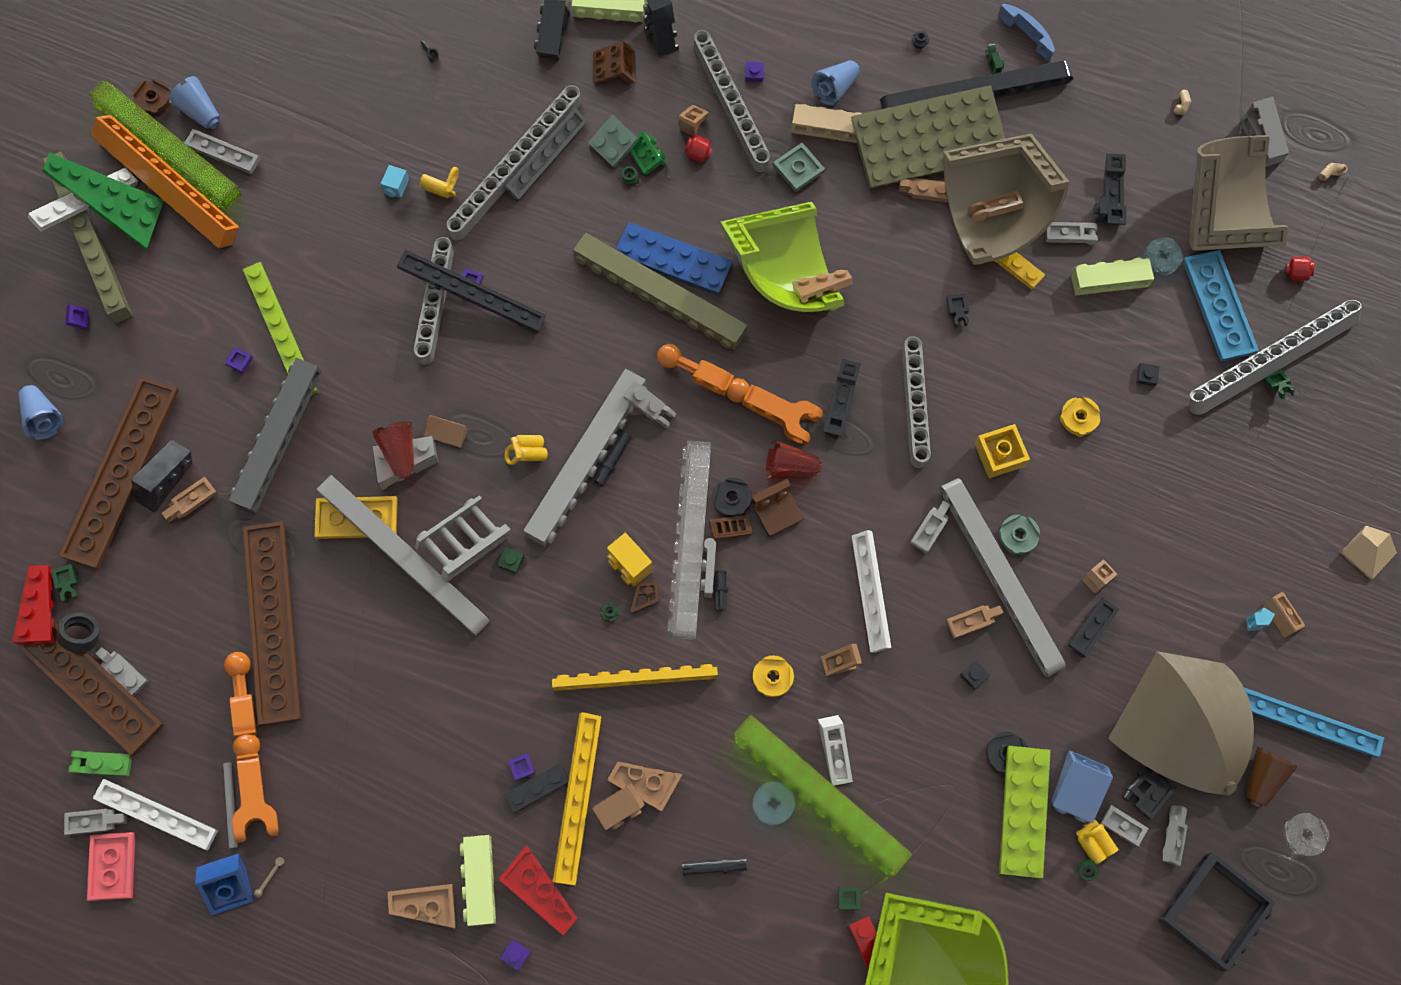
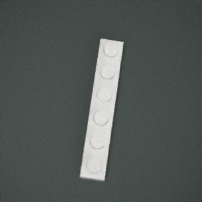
(69, 205)
(871, 591)
(155, 814)

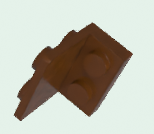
(614, 62)
(776, 508)

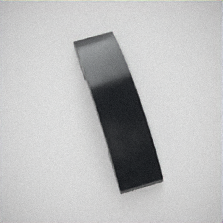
(1114, 188)
(842, 397)

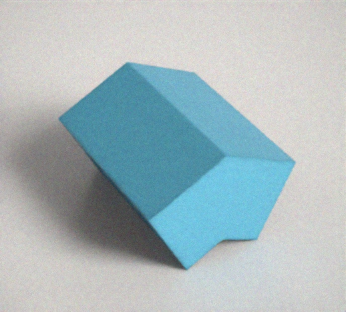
(1259, 619)

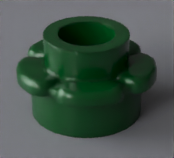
(629, 171)
(610, 616)
(1089, 876)

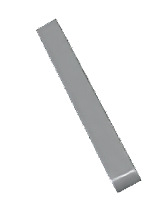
(734, 107)

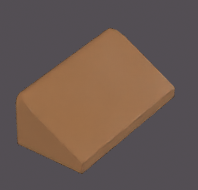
(445, 431)
(1285, 615)

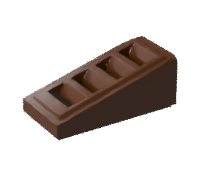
(730, 535)

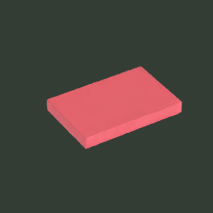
(111, 866)

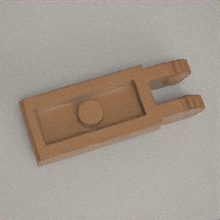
(995, 206)

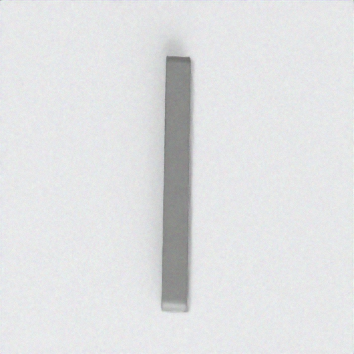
(506, 166)
(1275, 357)
(403, 555)
(1003, 578)

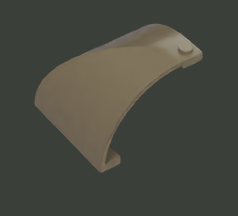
(994, 170)
(1232, 197)
(1189, 723)

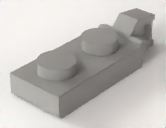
(930, 528)
(122, 671)
(92, 821)
(1176, 836)

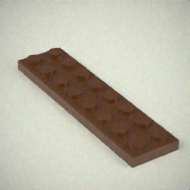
(96, 693)

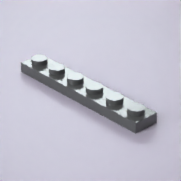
(545, 153)

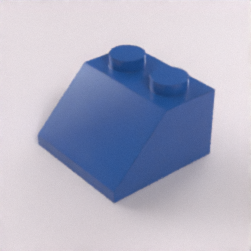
(224, 884)

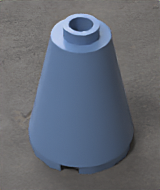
(834, 81)
(195, 103)
(38, 414)

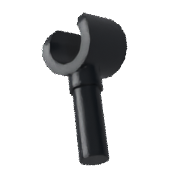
(429, 50)

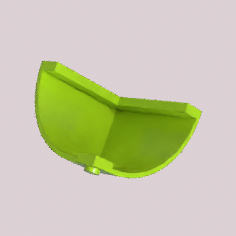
(780, 249)
(935, 946)

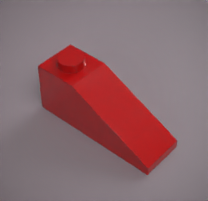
(863, 938)

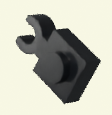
(958, 306)

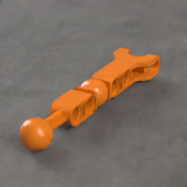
(752, 397)
(246, 749)

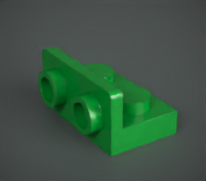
(647, 153)

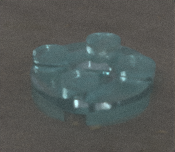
(1170, 249)
(780, 793)

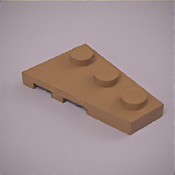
(809, 287)
(425, 904)

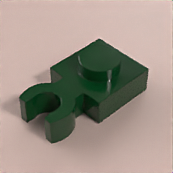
(995, 63)
(1279, 382)
(64, 580)

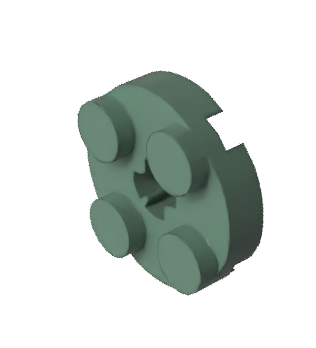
(1014, 544)

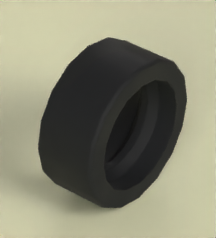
(78, 645)

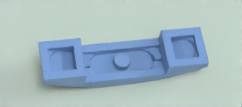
(1013, 15)

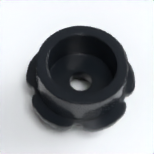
(920, 43)

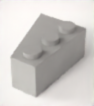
(1264, 120)
(424, 456)

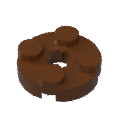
(156, 105)

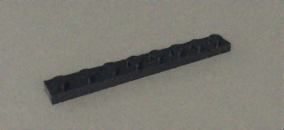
(471, 291)

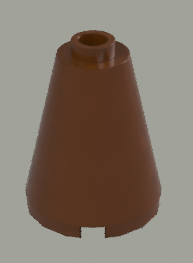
(1267, 777)

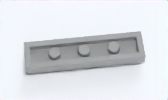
(222, 151)

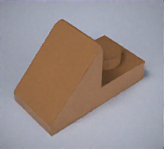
(691, 119)
(1099, 576)
(841, 660)

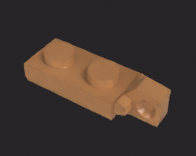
(924, 189)
(189, 500)
(972, 620)

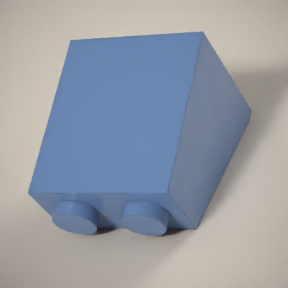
(1081, 787)

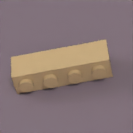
(823, 123)

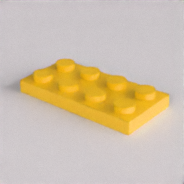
(332, 524)

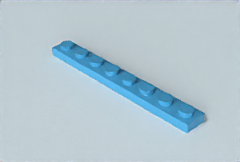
(1315, 724)

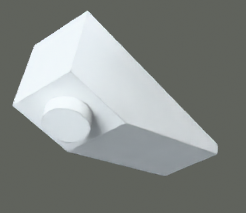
(835, 749)

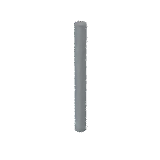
(230, 803)

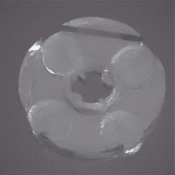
(1295, 840)

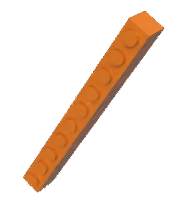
(164, 181)

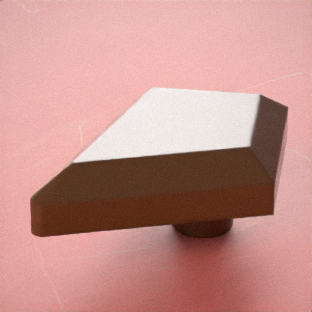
(645, 596)

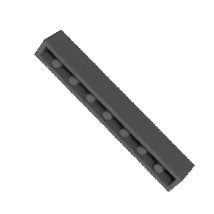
(275, 435)

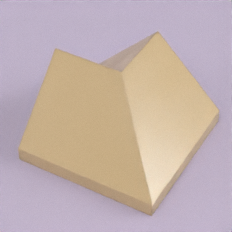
(1370, 551)

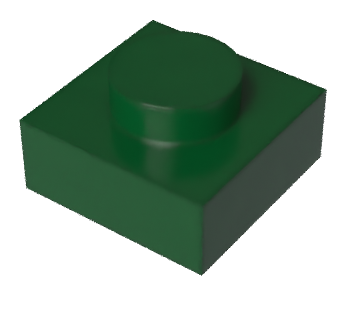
(510, 560)
(849, 898)

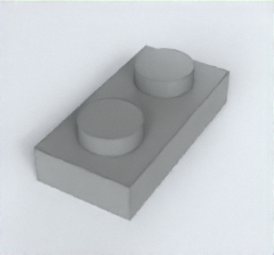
(1124, 826)

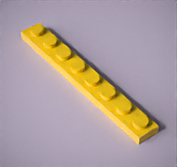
(626, 678)
(577, 799)

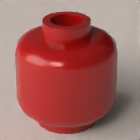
(698, 148)
(1300, 268)

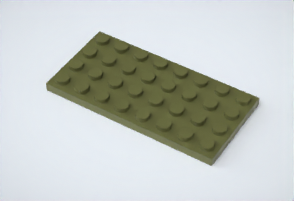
(911, 137)

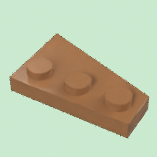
(652, 785)

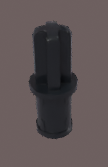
(720, 590)

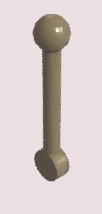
(279, 862)

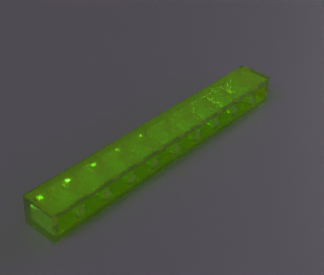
(166, 145)
(822, 795)

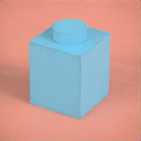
(394, 181)

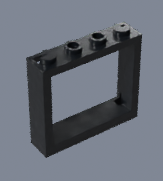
(1250, 929)

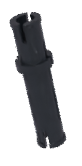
(613, 457)
(713, 866)

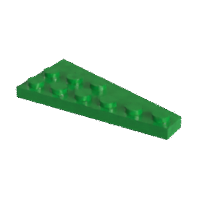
(114, 201)

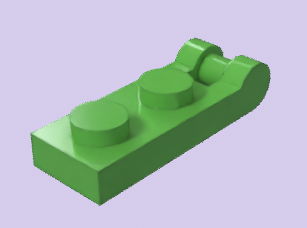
(101, 763)

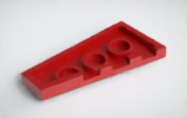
(34, 616)
(537, 890)

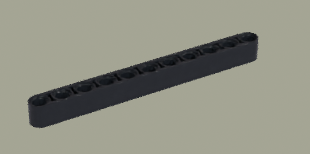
(1002, 84)

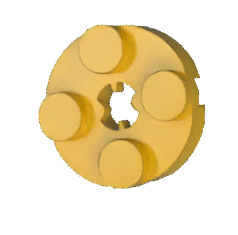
(1072, 423)
(781, 669)

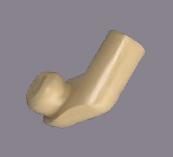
(1185, 103)
(1334, 169)

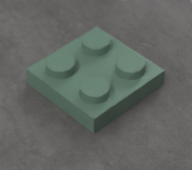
(613, 141)
(798, 167)

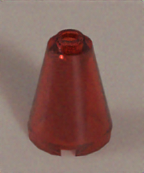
(397, 447)
(790, 462)

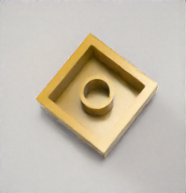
(1001, 451)
(629, 560)

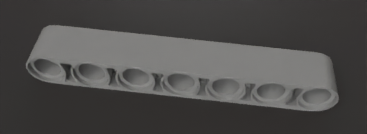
(432, 308)
(914, 410)

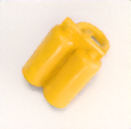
(439, 187)
(526, 449)
(1096, 842)

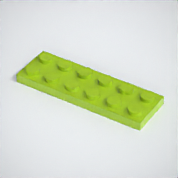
(1024, 812)

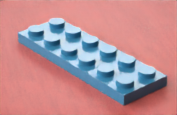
(1220, 305)

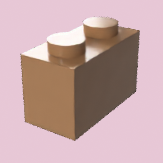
(619, 806)

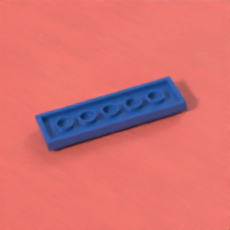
(675, 258)

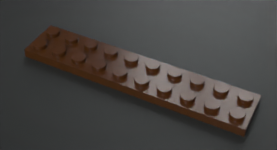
(112, 484)
(271, 624)

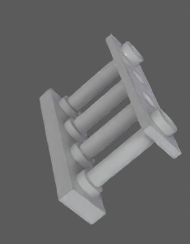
(466, 557)

